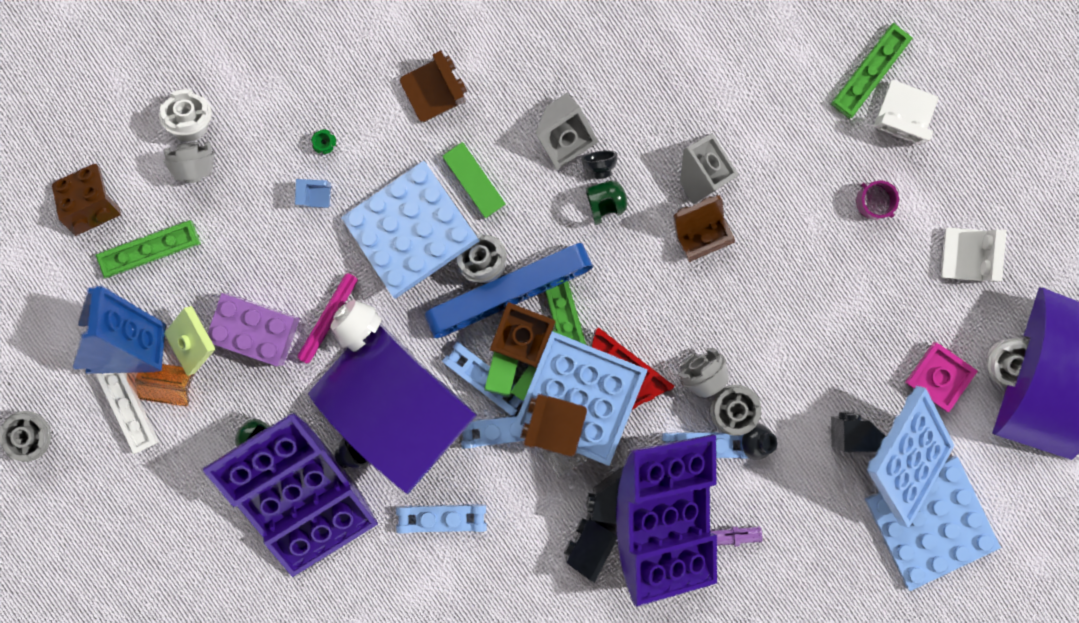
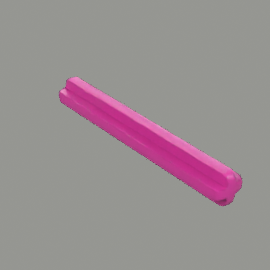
(324, 323)

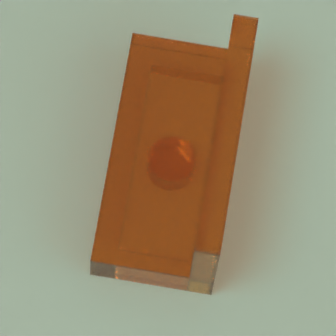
(164, 386)

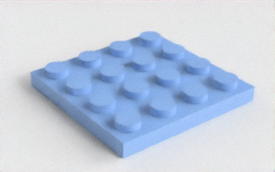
(409, 229)
(590, 379)
(911, 456)
(944, 533)

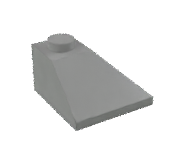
(564, 131)
(705, 168)

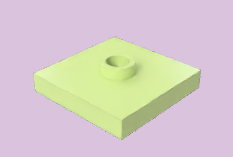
(189, 340)

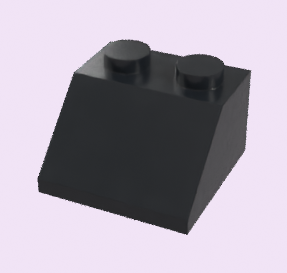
(854, 433)
(603, 500)
(591, 547)

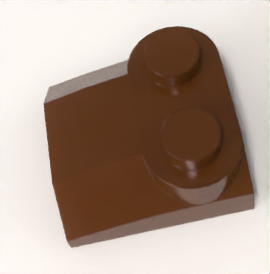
(522, 334)

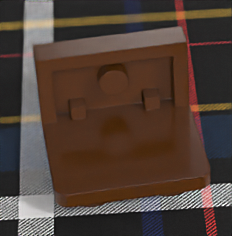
(434, 88)
(83, 200)
(702, 228)
(554, 425)

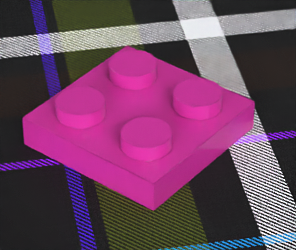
(942, 375)

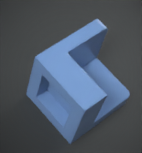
(312, 193)

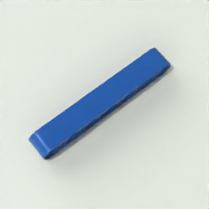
(509, 288)

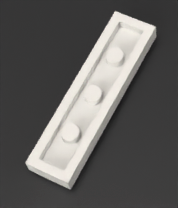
(128, 410)

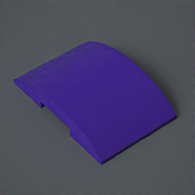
(1045, 399)
(391, 408)
(293, 493)
(667, 519)

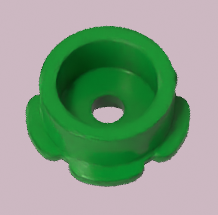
(317, 141)

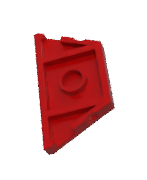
(653, 383)

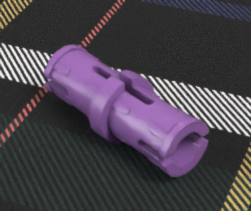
(738, 535)

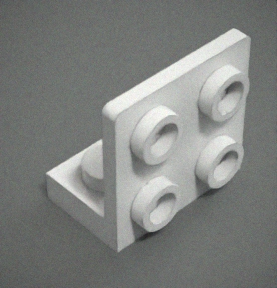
(906, 112)
(973, 254)

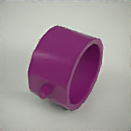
(893, 195)

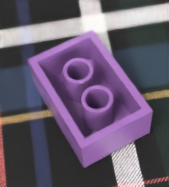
(252, 329)

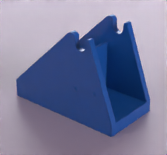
(118, 336)

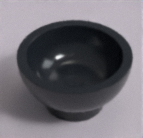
(600, 163)
(759, 442)
(348, 456)

